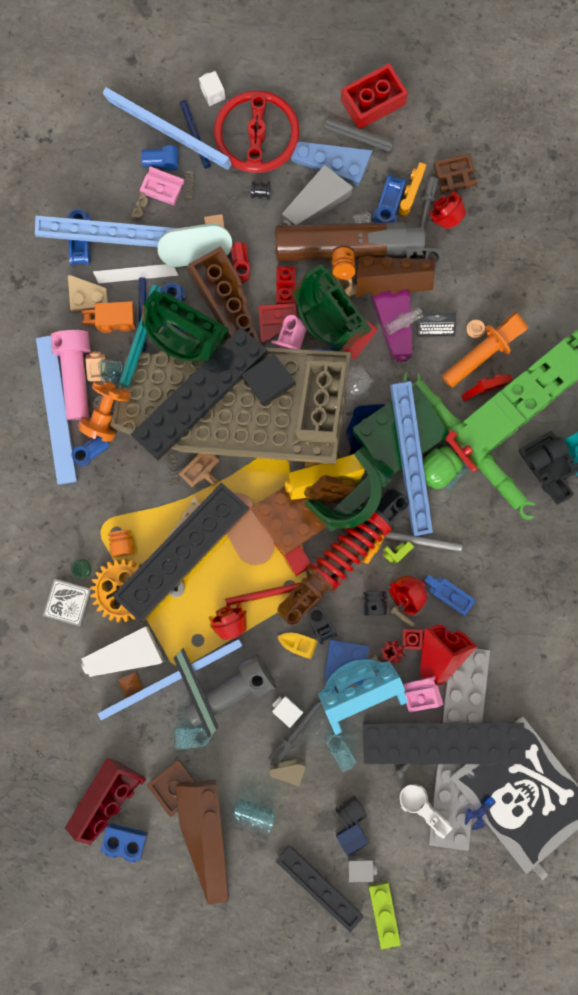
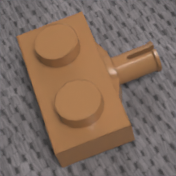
(200, 469)

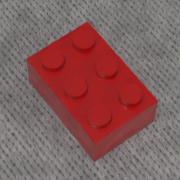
(374, 96)

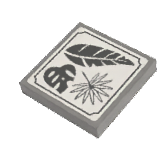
(67, 602)

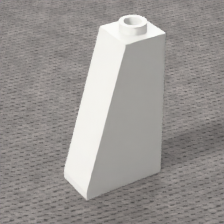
(127, 653)

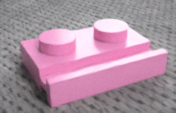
(162, 186)
(422, 694)

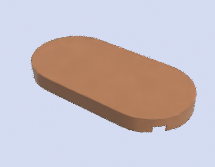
(250, 537)

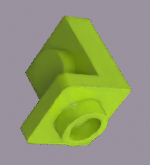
(401, 550)

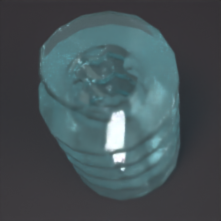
(253, 816)

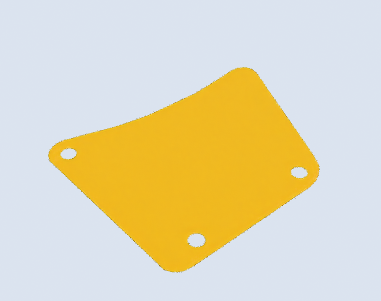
(219, 573)

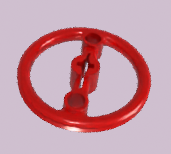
(257, 97)

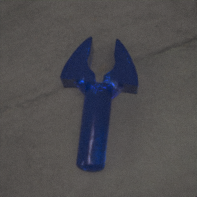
(486, 806)

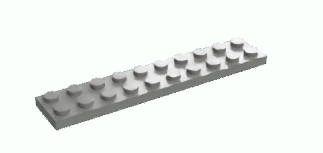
(462, 704)

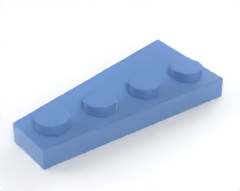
(344, 161)

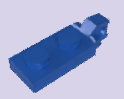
(449, 594)

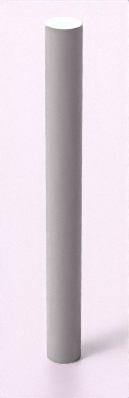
(424, 541)

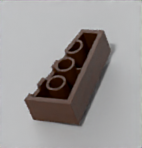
(394, 275)

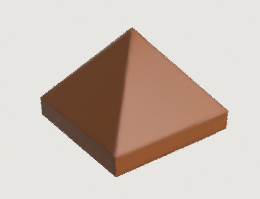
(130, 684)

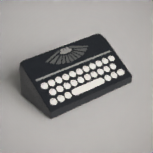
(436, 325)

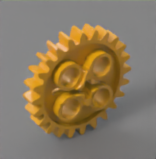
(114, 574)

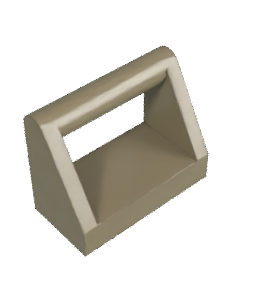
(289, 771)

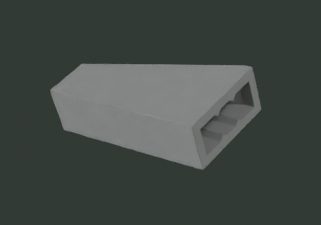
(317, 198)

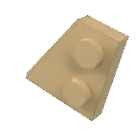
(85, 294)

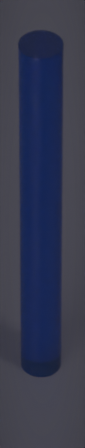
(193, 129)
(142, 298)

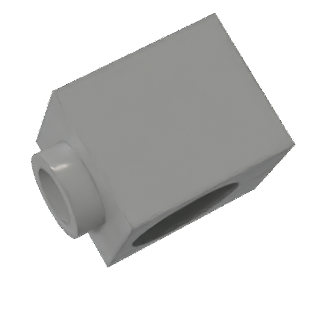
(361, 868)

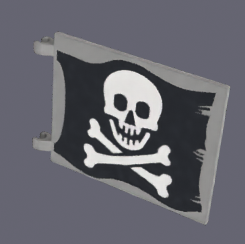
(533, 801)

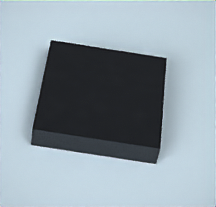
(268, 379)

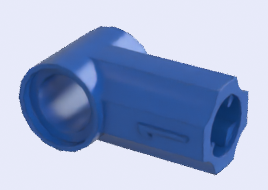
(165, 157)
(92, 449)

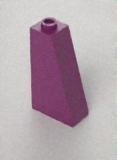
(387, 308)

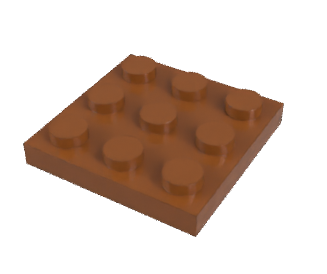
(287, 520)

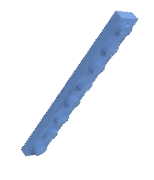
(411, 457)

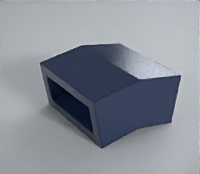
(352, 839)

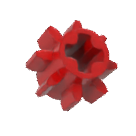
(396, 648)

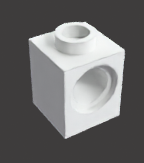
(212, 88)
(286, 710)

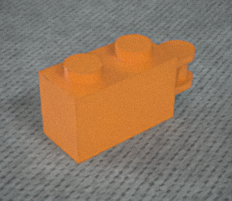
(111, 317)

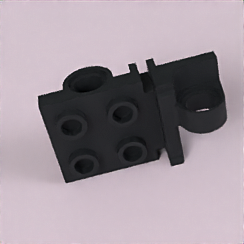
(551, 462)

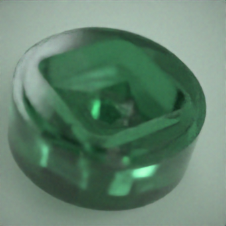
(81, 569)

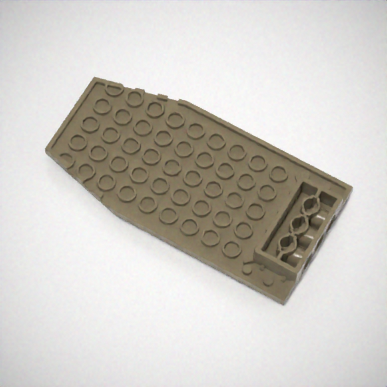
(293, 427)

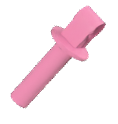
(291, 334)

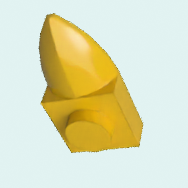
(298, 644)

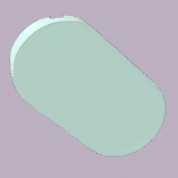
(187, 244)

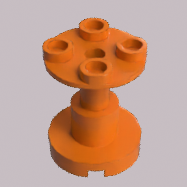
(99, 422)

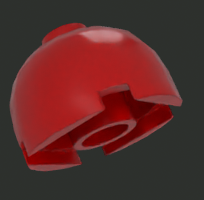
(410, 593)

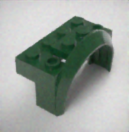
(165, 309)
(371, 487)

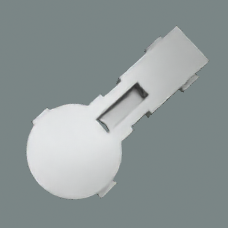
(413, 798)

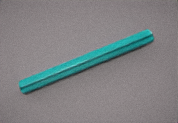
(135, 350)

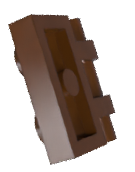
(452, 168)
(330, 489)

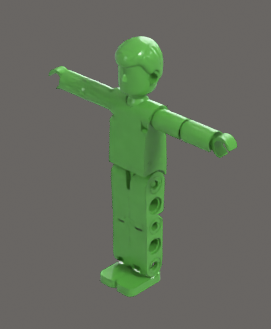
(501, 419)

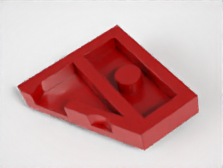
(272, 319)
(485, 386)

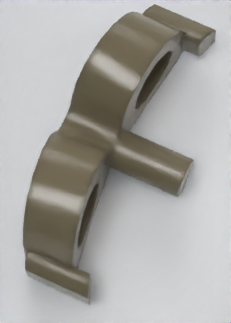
(141, 204)

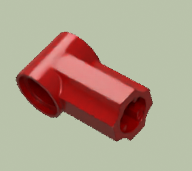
(240, 260)

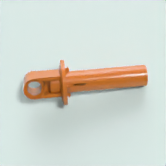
(497, 340)

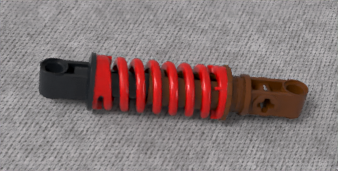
(325, 573)

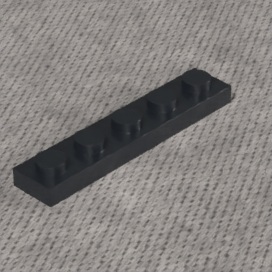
(319, 888)

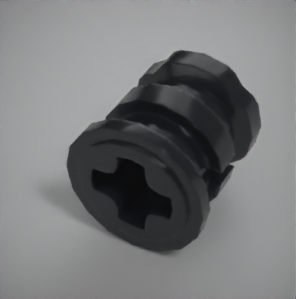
(260, 194)

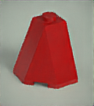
(444, 653)

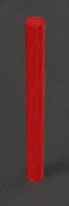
(261, 594)

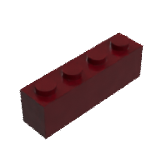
(102, 800)

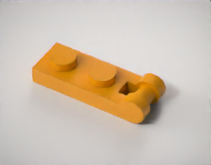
(411, 190)

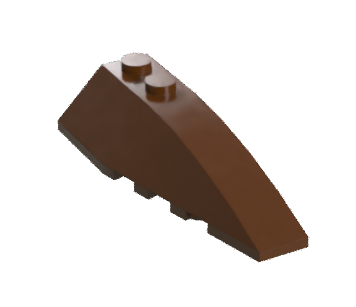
(222, 291)
(203, 836)

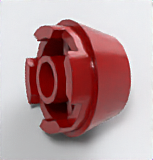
(448, 210)
(229, 622)

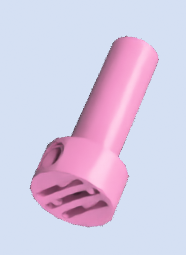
(71, 347)

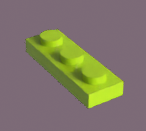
(384, 915)

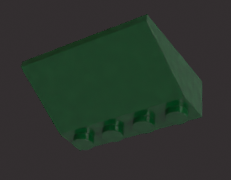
(380, 436)

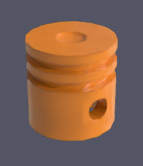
(343, 263)
(121, 543)

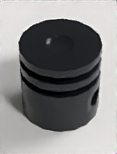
(377, 599)
(351, 812)

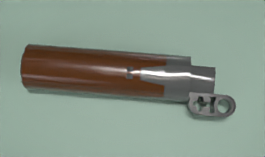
(365, 239)

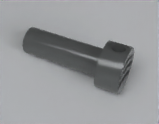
(237, 688)

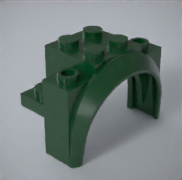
(331, 313)

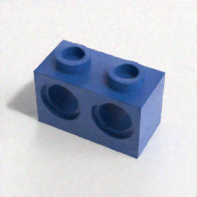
(125, 836)

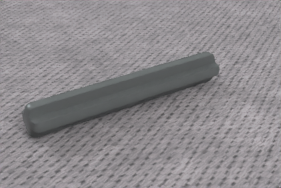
(358, 134)

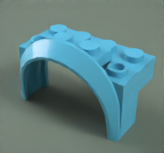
(369, 693)

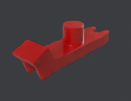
(463, 452)

